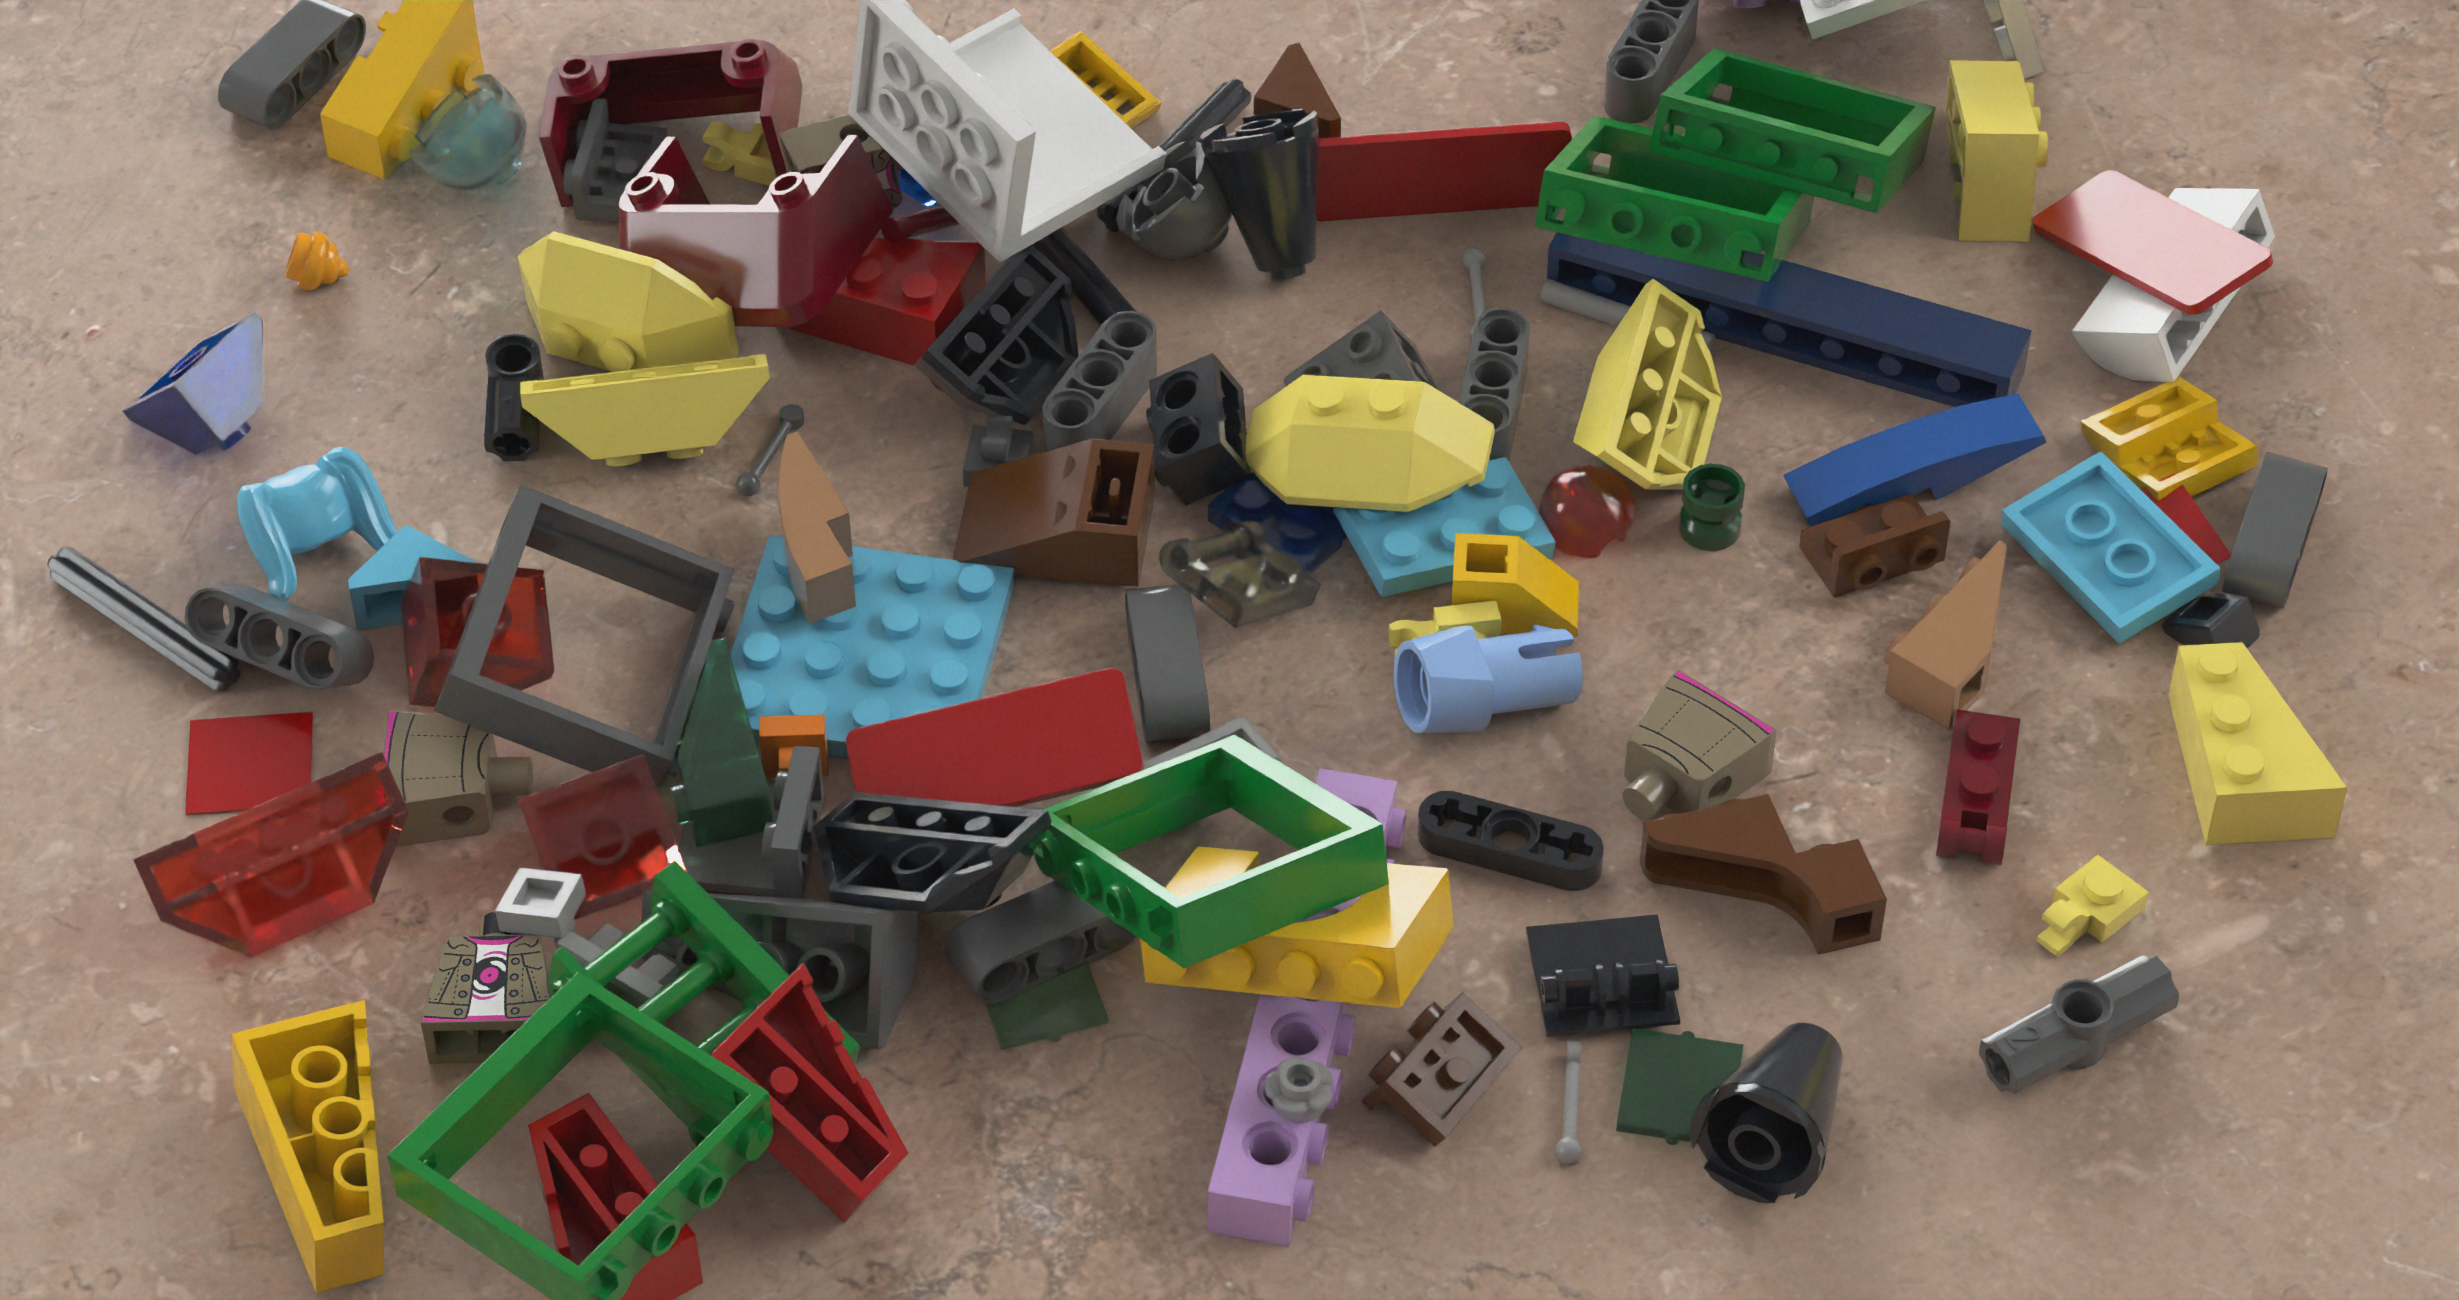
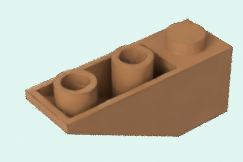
(1948, 653)

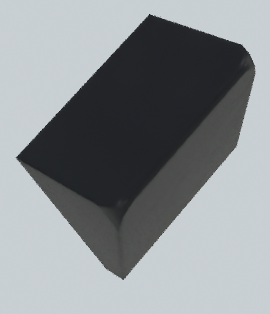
(2213, 620)

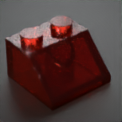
(436, 615)
(605, 829)

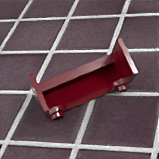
(671, 86)
(767, 258)

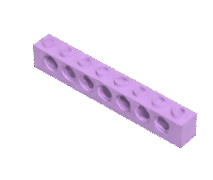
(1244, 1193)

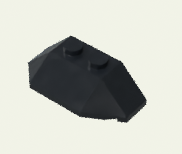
(1008, 341)
(925, 851)

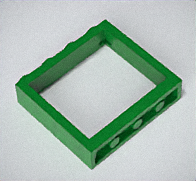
(1792, 129)
(1667, 203)
(1336, 857)
(515, 1074)

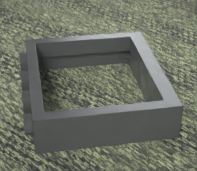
(616, 554)

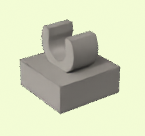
(541, 903)

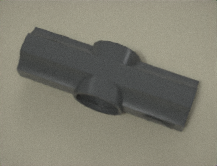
(2078, 1023)

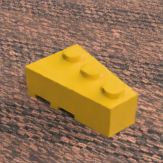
(387, 97)

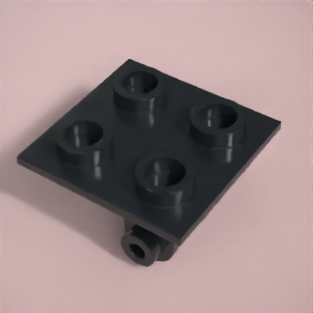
(1603, 975)

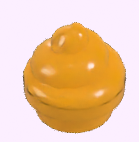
(314, 262)

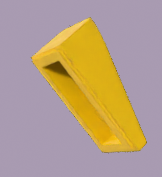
(1095, 65)

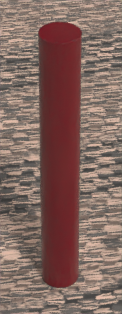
(917, 223)

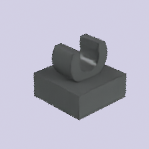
(996, 445)

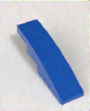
(1924, 453)

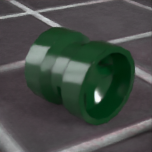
(1711, 507)

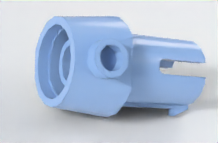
(1459, 681)

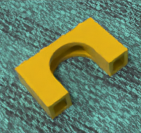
(1356, 956)

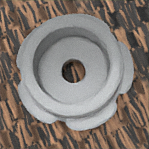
(1297, 1102)

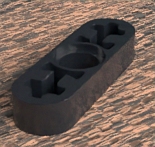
(1525, 862)

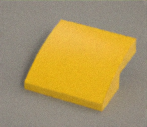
(2170, 433)

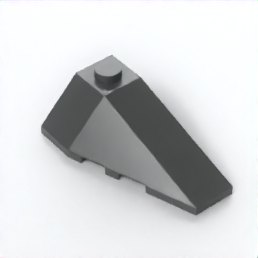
(854, 953)

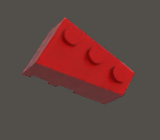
(901, 297)
(822, 1110)
(592, 1186)

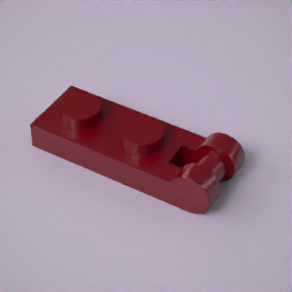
(1978, 786)

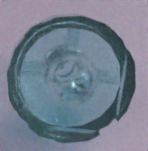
(473, 137)

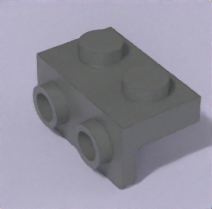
(606, 162)

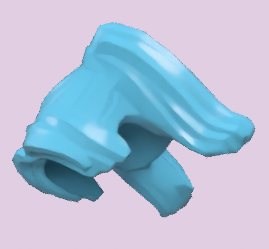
(309, 509)

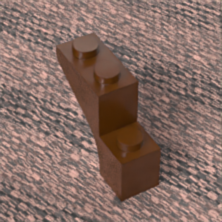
(1747, 855)

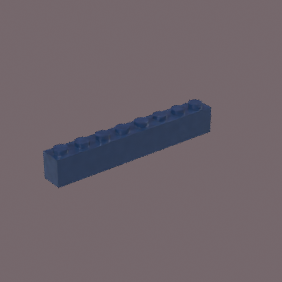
(1819, 320)

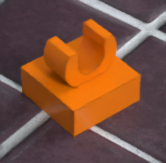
(782, 733)

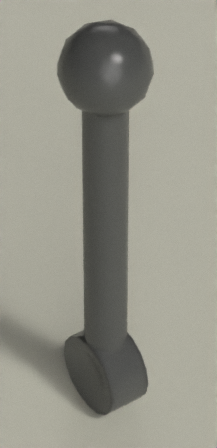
(790, 418)

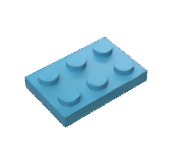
(1418, 546)
(2110, 547)

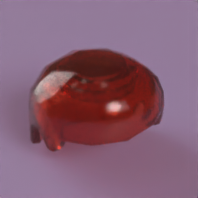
(1587, 510)

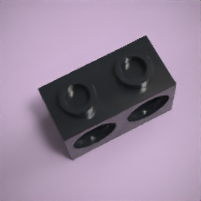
(1198, 429)

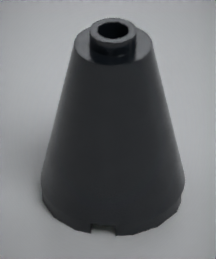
(1270, 185)
(1772, 1116)

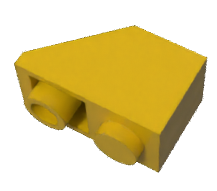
(1519, 577)

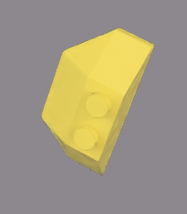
(620, 307)
(1652, 393)
(647, 408)
(1366, 443)

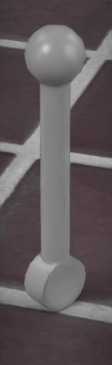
(1474, 260)
(1568, 1148)

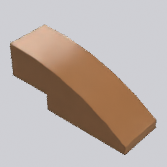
(814, 534)

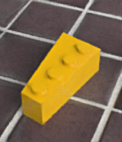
(314, 1126)

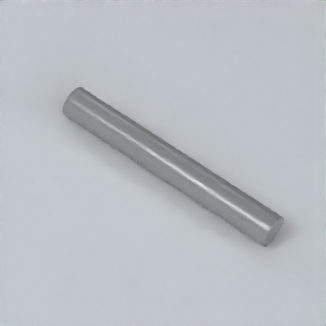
(1593, 305)

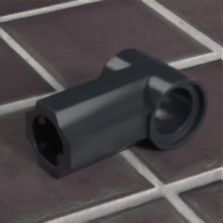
(510, 428)

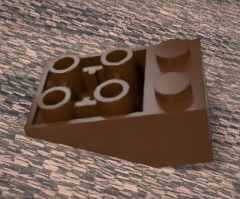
(1063, 513)

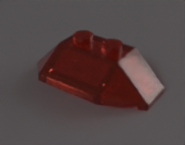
(282, 862)

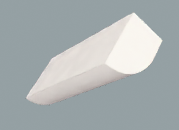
(2143, 335)

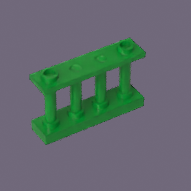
(723, 956)

